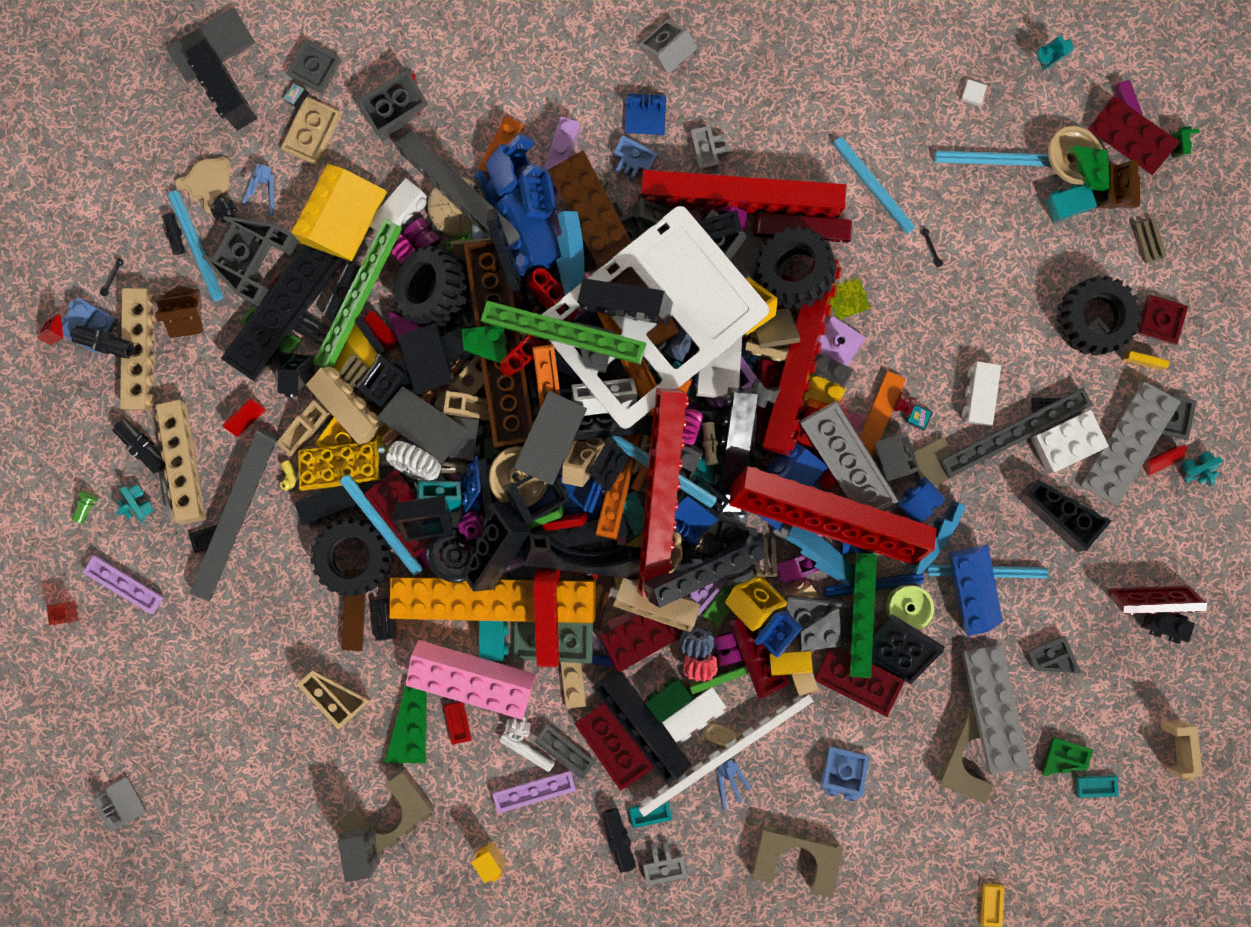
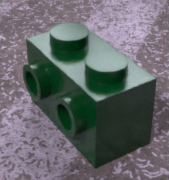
(668, 699)

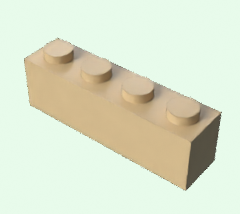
(344, 404)
(677, 614)

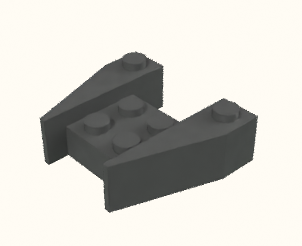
(244, 253)

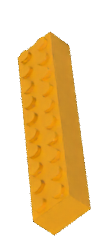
(507, 601)

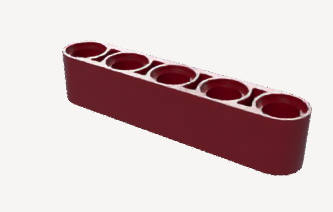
(831, 228)

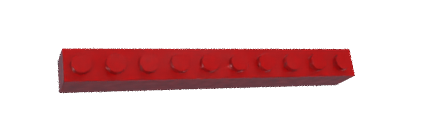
(797, 373)
(662, 485)

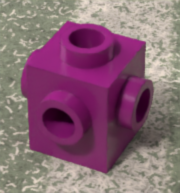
(471, 524)

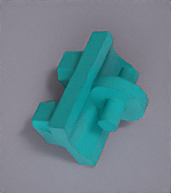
(1054, 52)
(1209, 464)
(130, 496)

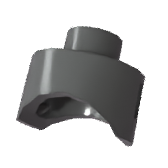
(764, 394)

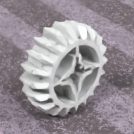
(413, 462)

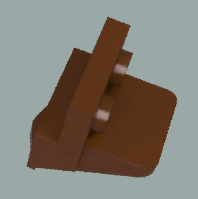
(1123, 187)
(180, 311)

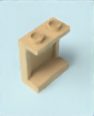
(1187, 749)

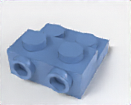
(86, 315)
(844, 774)

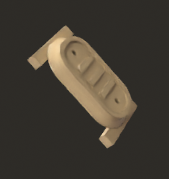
(720, 734)

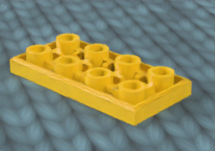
(327, 465)

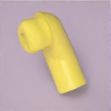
(290, 476)

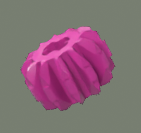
(402, 248)
(692, 427)

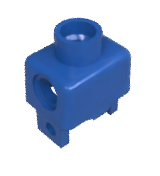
(508, 165)

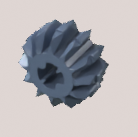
(697, 643)

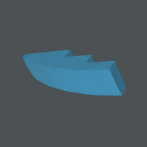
(572, 252)
(944, 531)
(825, 555)

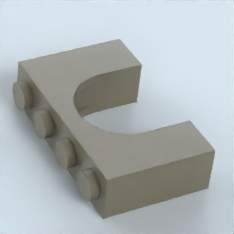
(952, 773)
(414, 808)
(774, 842)

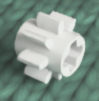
(517, 728)

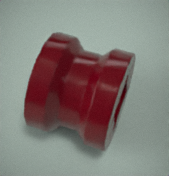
(904, 404)

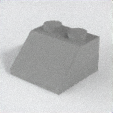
(668, 46)

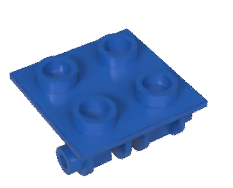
(645, 114)
(471, 487)
(692, 520)

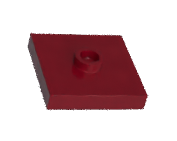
(1162, 319)

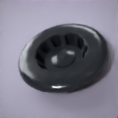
(452, 555)

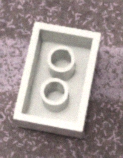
(1069, 441)

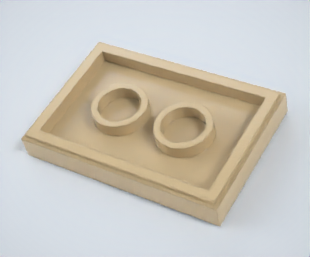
(311, 131)

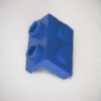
(537, 196)
(778, 632)

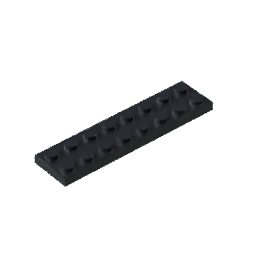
(281, 311)

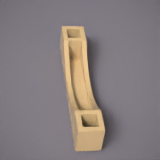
(466, 406)

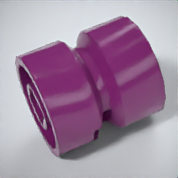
(419, 233)
(722, 643)

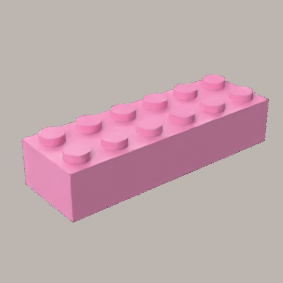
(470, 679)

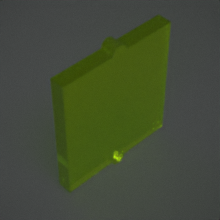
(850, 299)

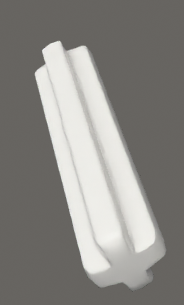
(528, 752)

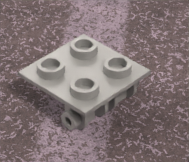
(118, 804)

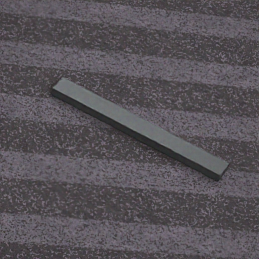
(1016, 432)

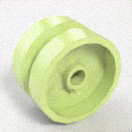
(916, 597)

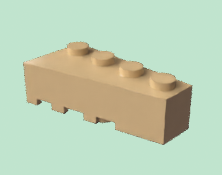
(578, 459)

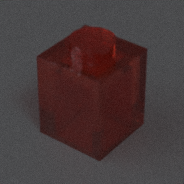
(62, 613)

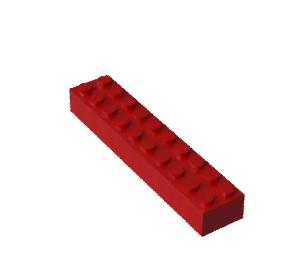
(744, 193)
(832, 516)

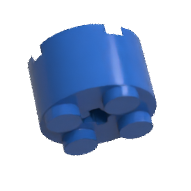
(920, 501)

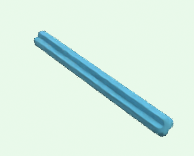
(992, 158)
(874, 185)
(195, 245)
(685, 484)
(359, 497)
(999, 571)

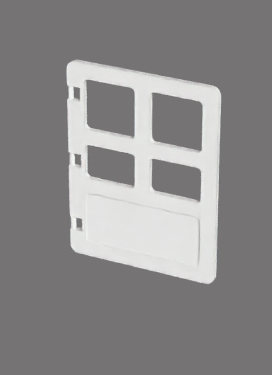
(708, 302)

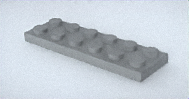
(1130, 443)
(848, 457)
(995, 710)

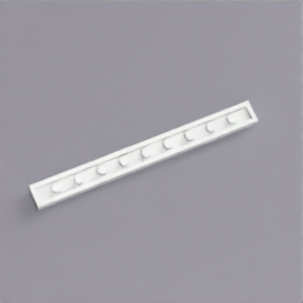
(717, 758)

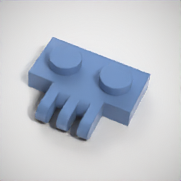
(633, 157)

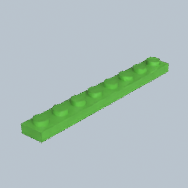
(358, 294)
(564, 332)

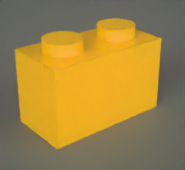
(488, 863)

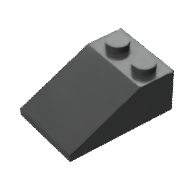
(392, 104)

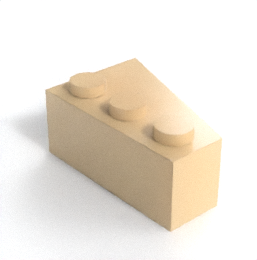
(332, 699)

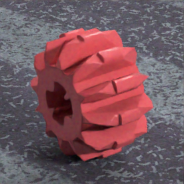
(700, 668)

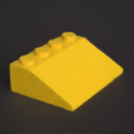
(338, 212)

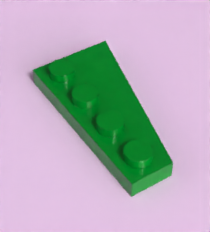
(410, 729)

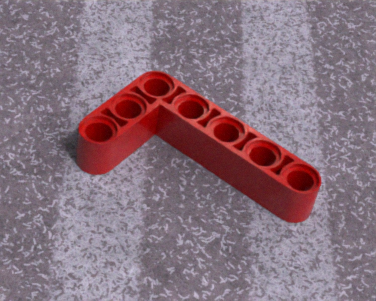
(541, 291)
(546, 616)

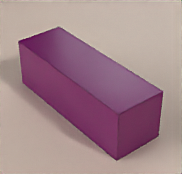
(1126, 93)

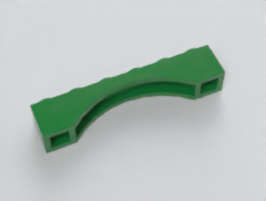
(863, 615)

